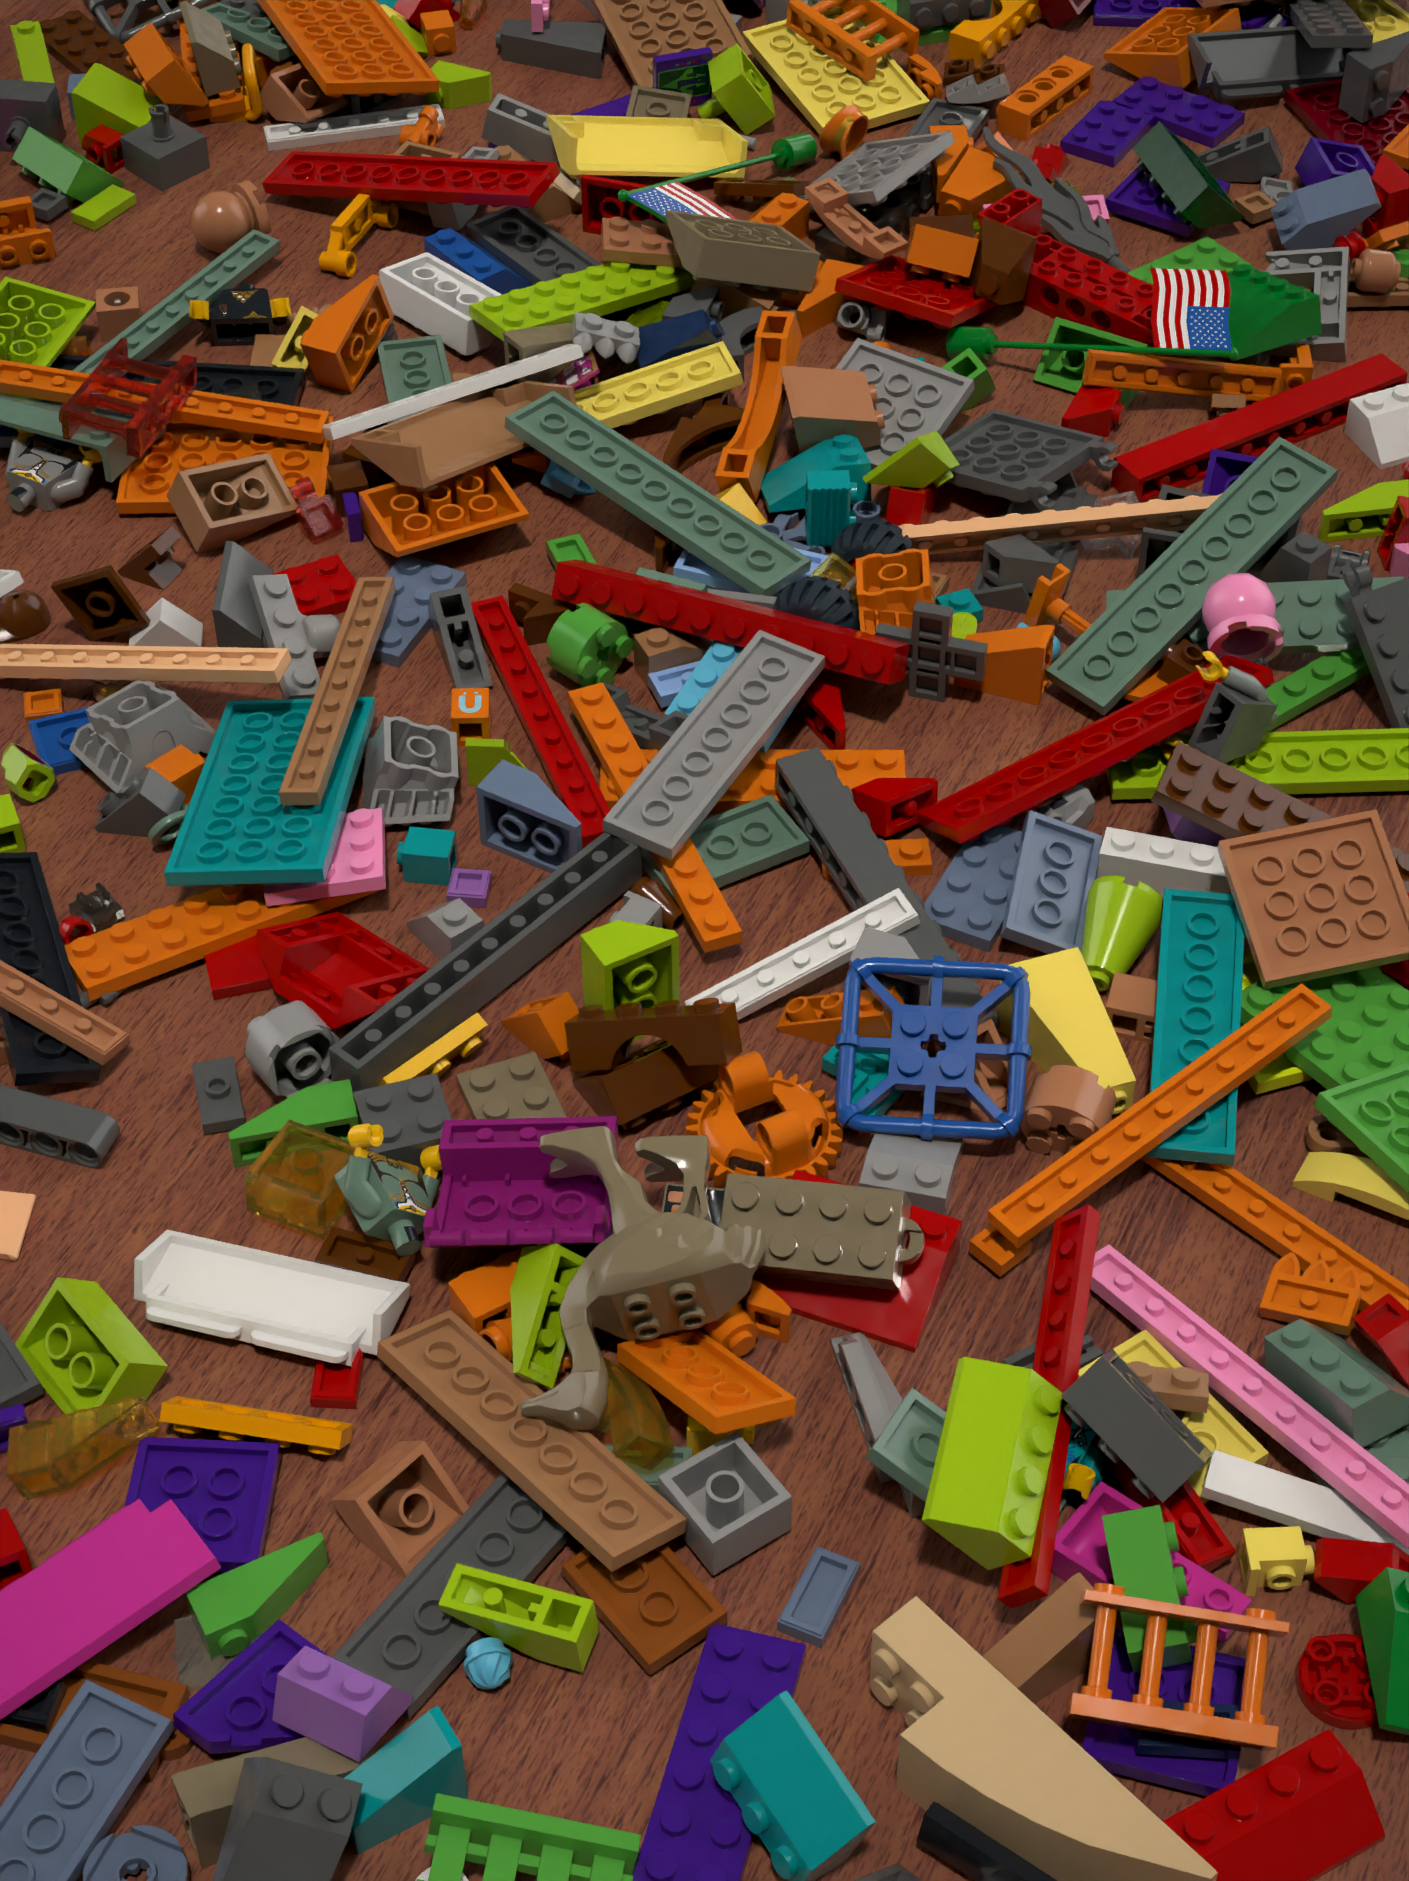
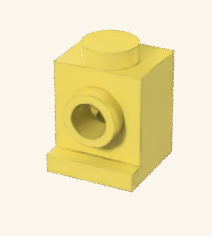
(1273, 1558)

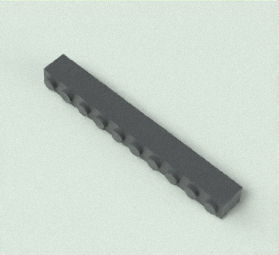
(860, 859)
(487, 962)

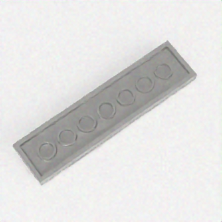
(713, 745)

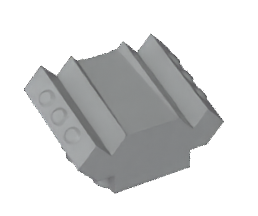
(136, 729)
(410, 772)

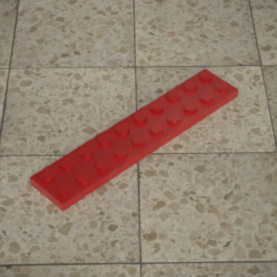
(412, 178)
(1078, 756)

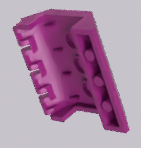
(502, 1188)

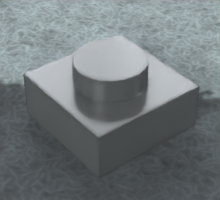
(48, 204)

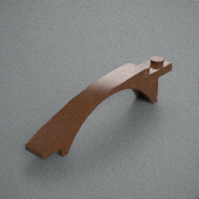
(690, 443)

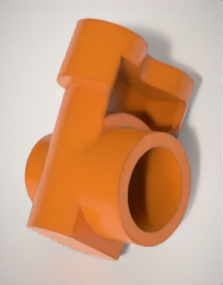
(425, 131)

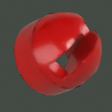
(74, 922)

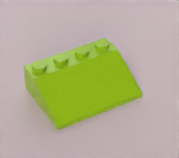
(38, 321)

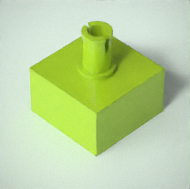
(738, 90)

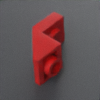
(1050, 161)
(1387, 1328)
(1351, 1565)

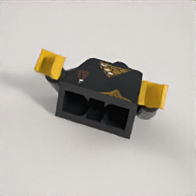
(241, 315)

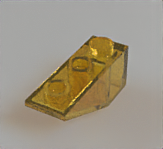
(68, 1448)

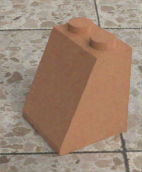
(830, 405)

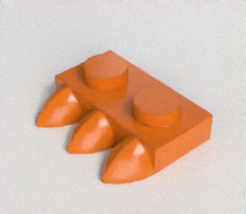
(1312, 1295)

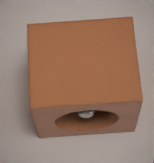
(117, 310)

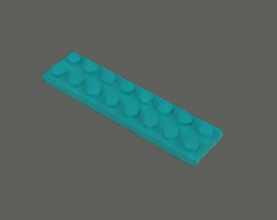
(1197, 1010)

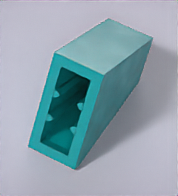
(404, 1780)

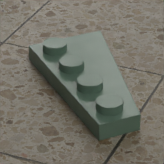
(255, 31)

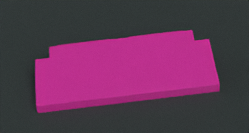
(94, 1595)

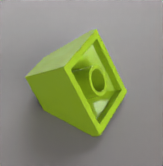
(917, 464)

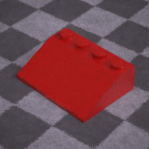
(877, 1313)

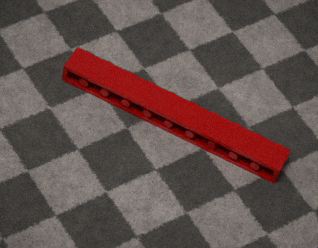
(1253, 428)
(727, 619)

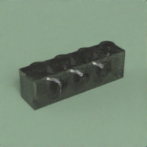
(892, 213)

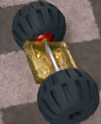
(830, 589)

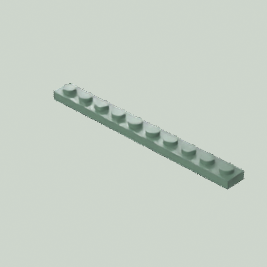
(173, 312)

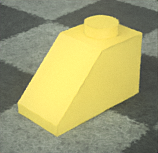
(290, 351)

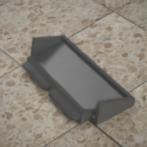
(1261, 62)
(1015, 596)

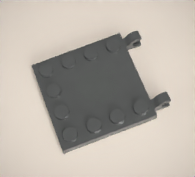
(1022, 456)
(1382, 630)

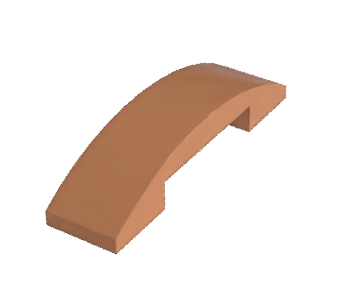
(849, 225)

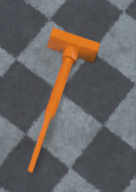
(1049, 607)

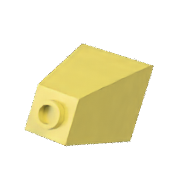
(1071, 1023)

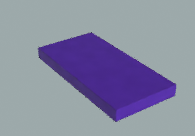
(1132, 12)

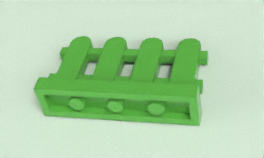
(525, 1843)

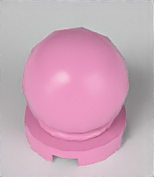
(1242, 618)

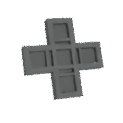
(935, 653)

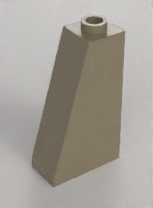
(536, 340)
(208, 1791)

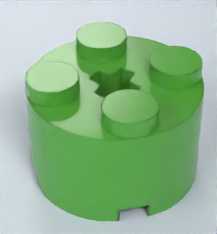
(588, 646)

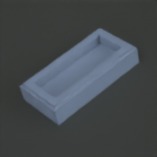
(819, 1597)

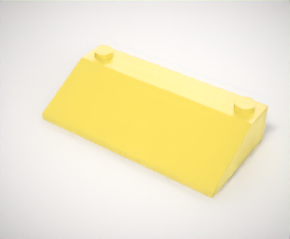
(645, 146)

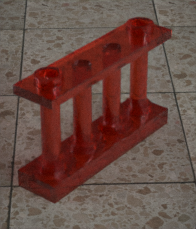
(148, 417)

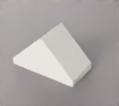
(168, 628)

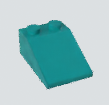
(786, 485)

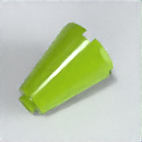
(1117, 926)

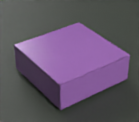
(470, 886)

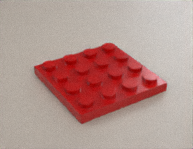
(918, 296)

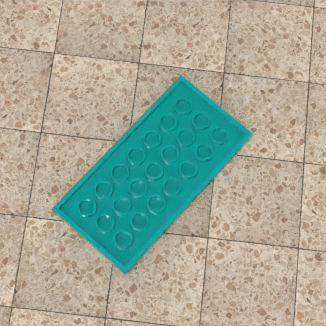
(236, 818)

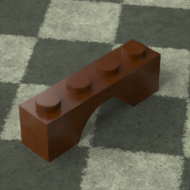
(700, 1032)

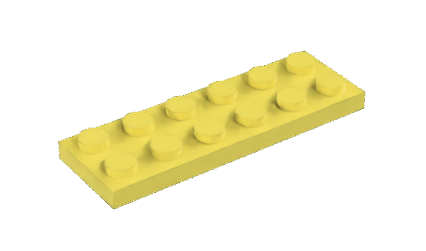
(661, 386)

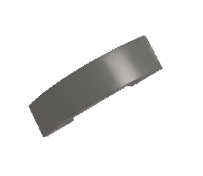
(647, 728)

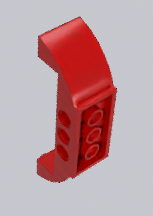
(1072, 283)

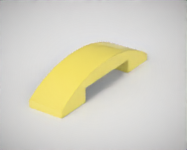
(1353, 1176)

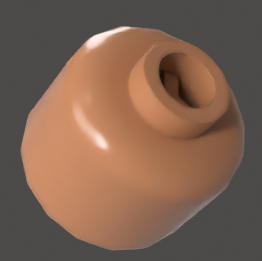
(1375, 271)

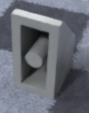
(445, 926)

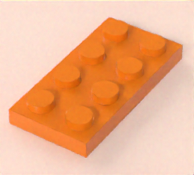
(707, 1381)

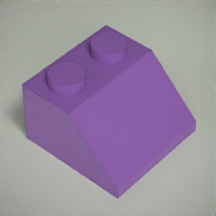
(336, 1703)

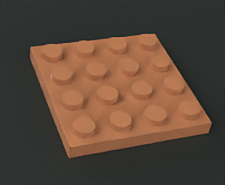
(1318, 898)

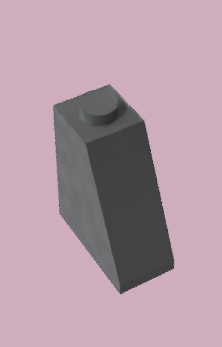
(1298, 560)

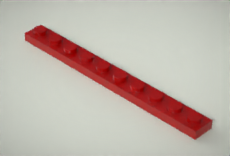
(541, 716)
(1058, 1362)

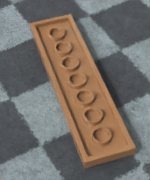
(557, 1466)

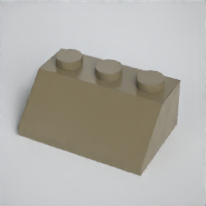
(212, 50)

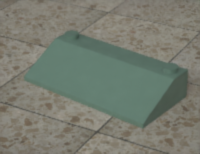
(43, 419)

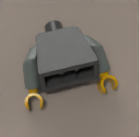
(1233, 716)

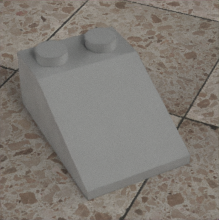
(916, 1166)

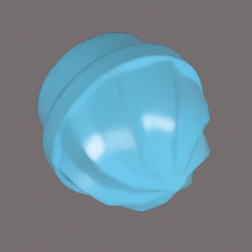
(487, 1663)

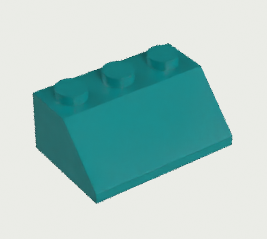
(791, 1791)

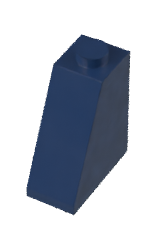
(677, 336)

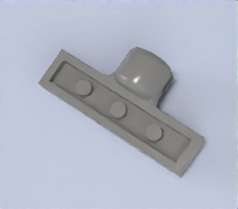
(287, 628)

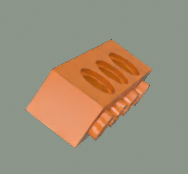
(1044, 98)

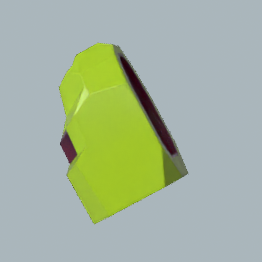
(26, 773)

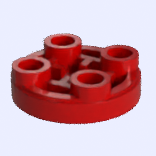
(1337, 1682)

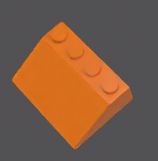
(1161, 45)
(460, 507)

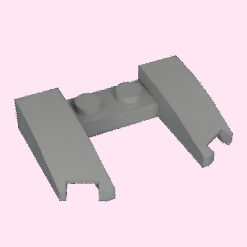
(1329, 275)

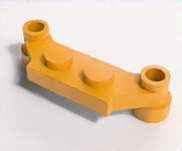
(350, 228)

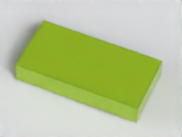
(103, 207)

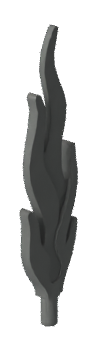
(1063, 208)

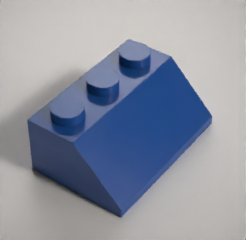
(473, 260)

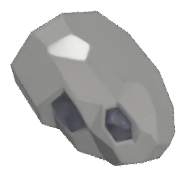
(1071, 807)

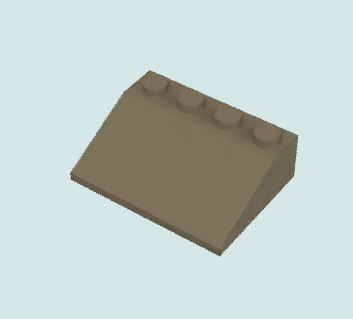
(742, 252)

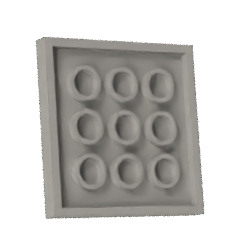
(885, 166)
(910, 394)

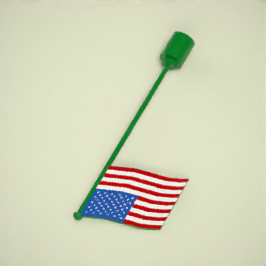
(674, 196)
(1186, 320)

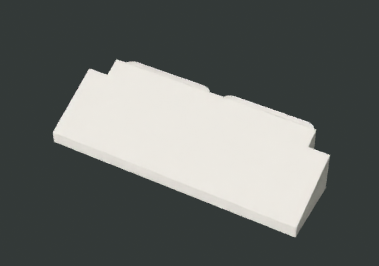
(266, 1297)

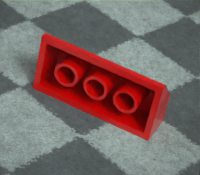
(1285, 1817)

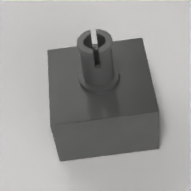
(28, 105)
(164, 150)

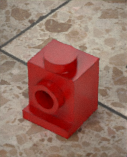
(100, 147)

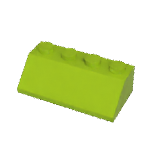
(993, 1461)

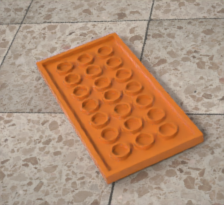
(351, 47)

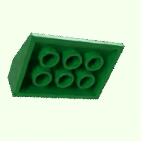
(1269, 311)

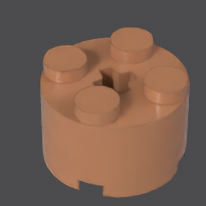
(1065, 1109)

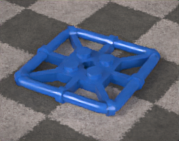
(952, 1068)

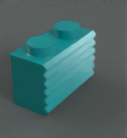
(828, 505)

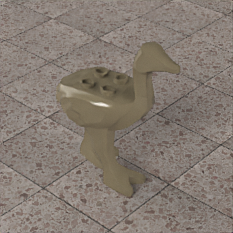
(652, 1272)

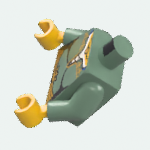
(388, 1193)

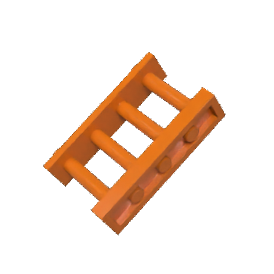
(846, 47)
(1146, 1708)

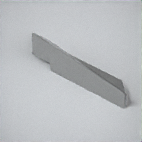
(871, 1396)

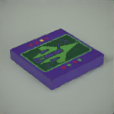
(685, 73)

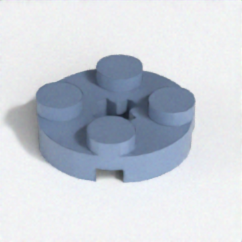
(141, 1848)

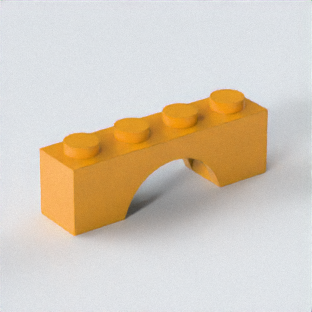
(986, 37)

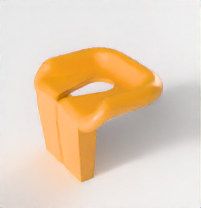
(253, 99)

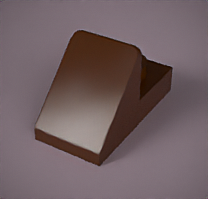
(153, 562)
(536, 612)

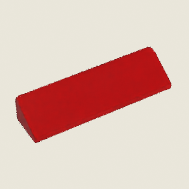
(1196, 1529)

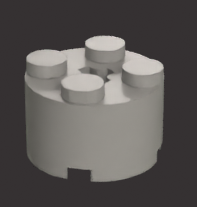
(290, 1048)

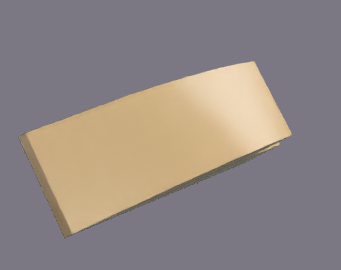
(1009, 1766)

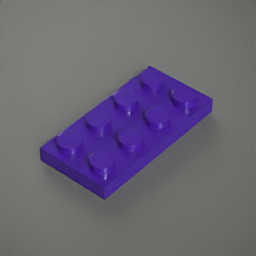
(1182, 112)

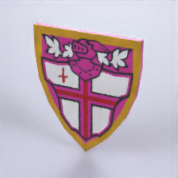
(577, 372)

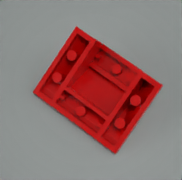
(335, 967)

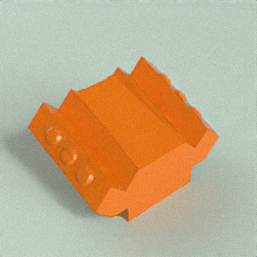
(891, 586)

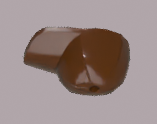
(22, 616)

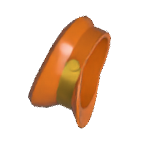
(844, 131)

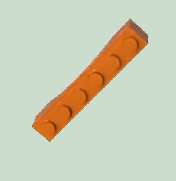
(749, 450)

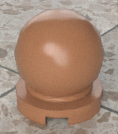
(226, 217)

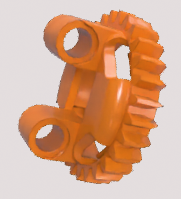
(781, 1140)

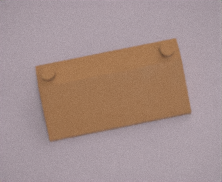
(452, 435)

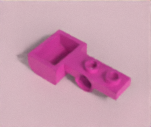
(1084, 1549)

